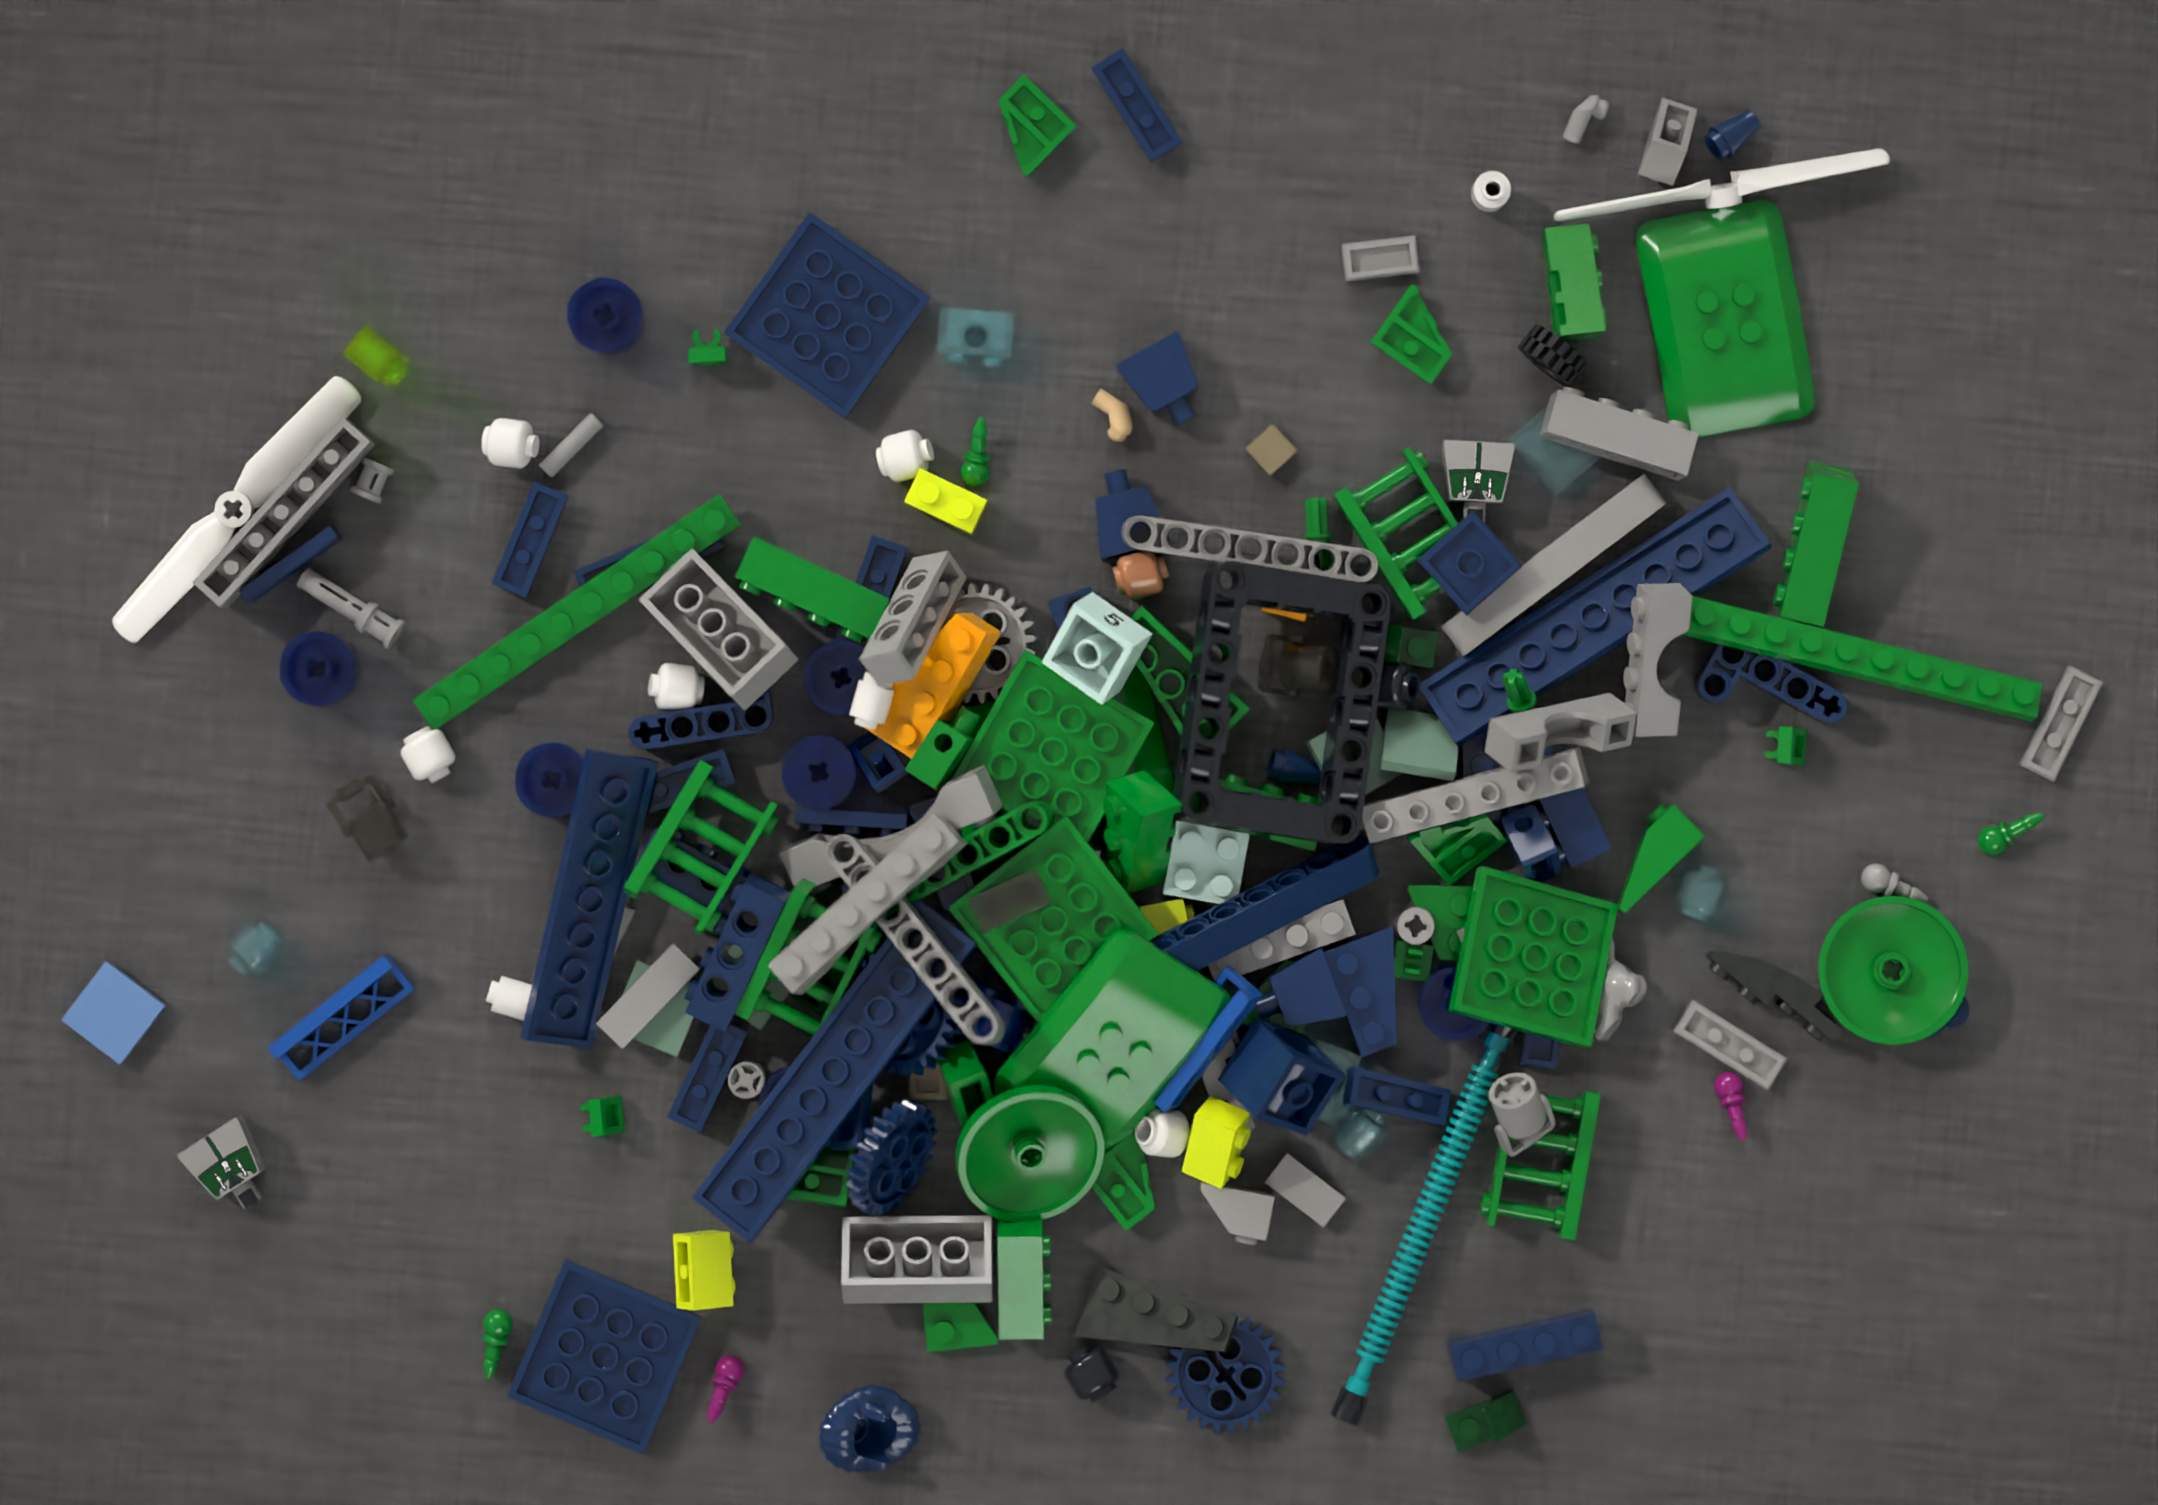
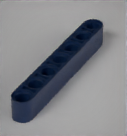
(1271, 904)

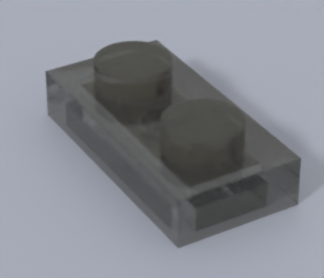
(1009, 900)

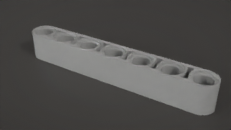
(1267, 544)
(1556, 563)
(924, 956)

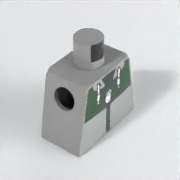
(1476, 473)
(226, 1162)

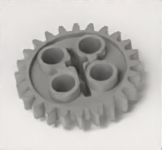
(1013, 627)

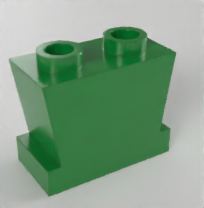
(964, 1081)

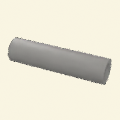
(571, 445)

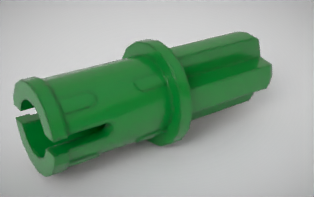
(1318, 528)
(1519, 695)

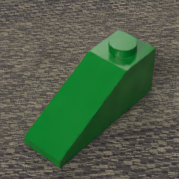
(1660, 848)

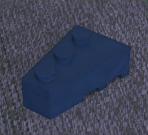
(1366, 986)

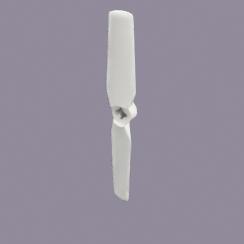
(1742, 183)
(257, 482)

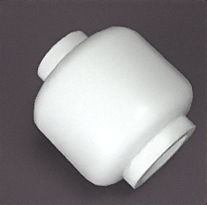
(510, 443)
(903, 455)
(676, 687)
(428, 754)
(1163, 1133)

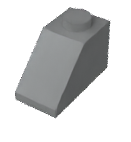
(1667, 142)
(1241, 1210)

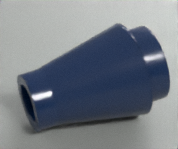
(1731, 134)
(1292, 768)

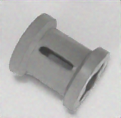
(372, 489)

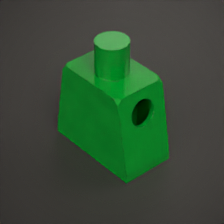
(937, 756)

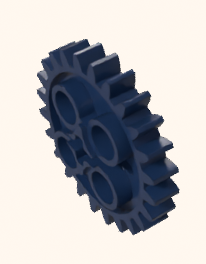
(926, 1042)
(891, 1157)
(1197, 1392)

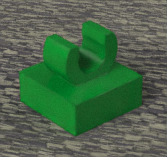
(707, 353)
(1790, 745)
(1412, 960)
(605, 1115)

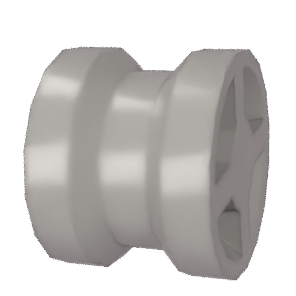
(1413, 925)
(741, 1082)

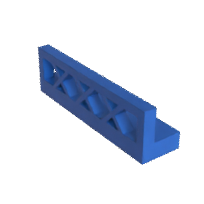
(334, 1005)
(1212, 1041)

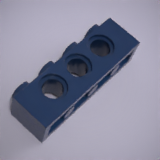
(692, 885)
(718, 1006)

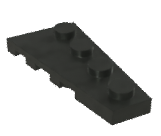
(1144, 1314)

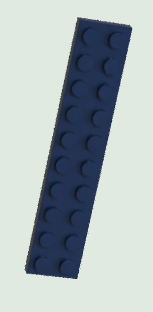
(1592, 614)
(826, 1082)

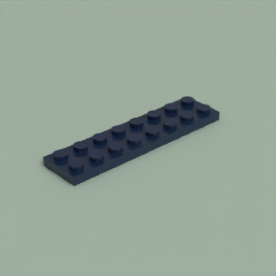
(589, 899)

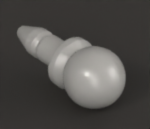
(1878, 879)

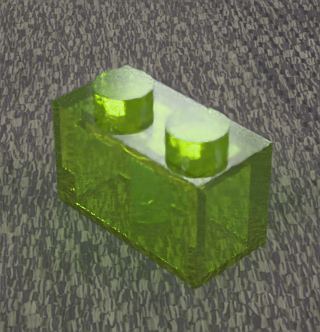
(377, 357)

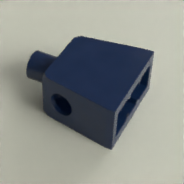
(1162, 377)
(1116, 509)
(1530, 843)
(1303, 992)

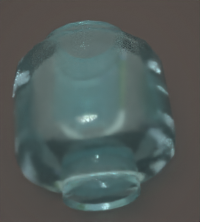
(1701, 893)
(254, 948)
(1361, 1132)

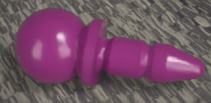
(1729, 1088)
(728, 1371)

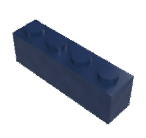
(1572, 823)
(1524, 1344)

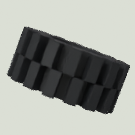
(1552, 355)

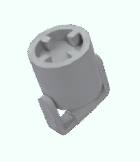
(1519, 1112)

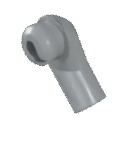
(1582, 115)

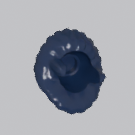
(869, 1430)

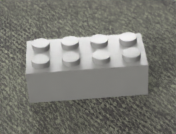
(718, 629)
(916, 1259)

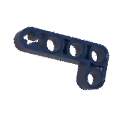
(1774, 686)
(701, 724)

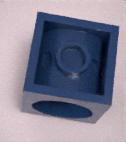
(1281, 1077)

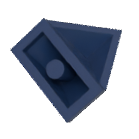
(879, 761)

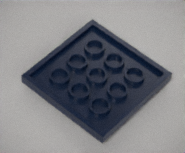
(827, 315)
(604, 1356)

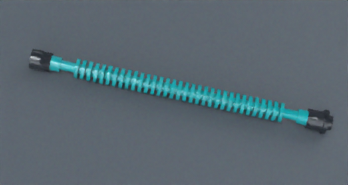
(1352, 1398)

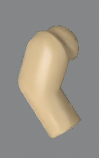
(1118, 415)

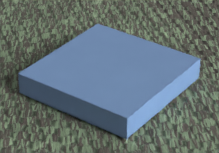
(113, 1012)

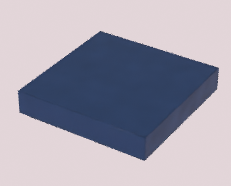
(1469, 563)

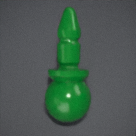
(975, 470)
(1994, 839)
(497, 1326)

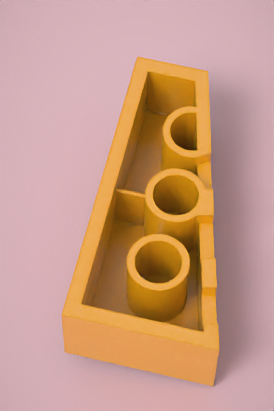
(939, 683)

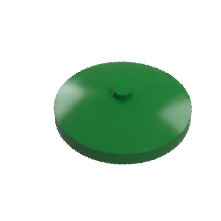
(1892, 970)
(1029, 1153)

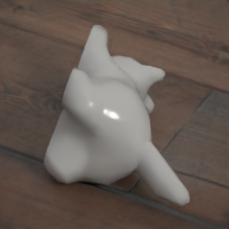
(1619, 990)

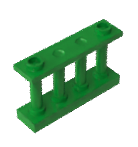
(1375, 534)
(684, 817)
(758, 998)
(1569, 1181)

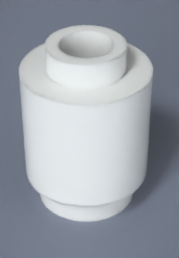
(1482, 199)
(871, 702)
(509, 997)

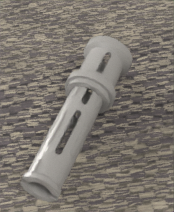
(365, 616)

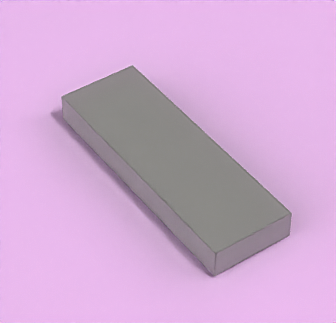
(2060, 723)
(648, 996)
(1729, 1044)

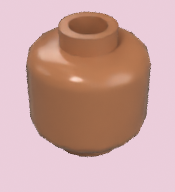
(1140, 574)

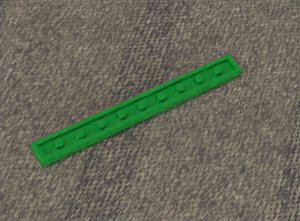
(575, 612)
(1864, 659)

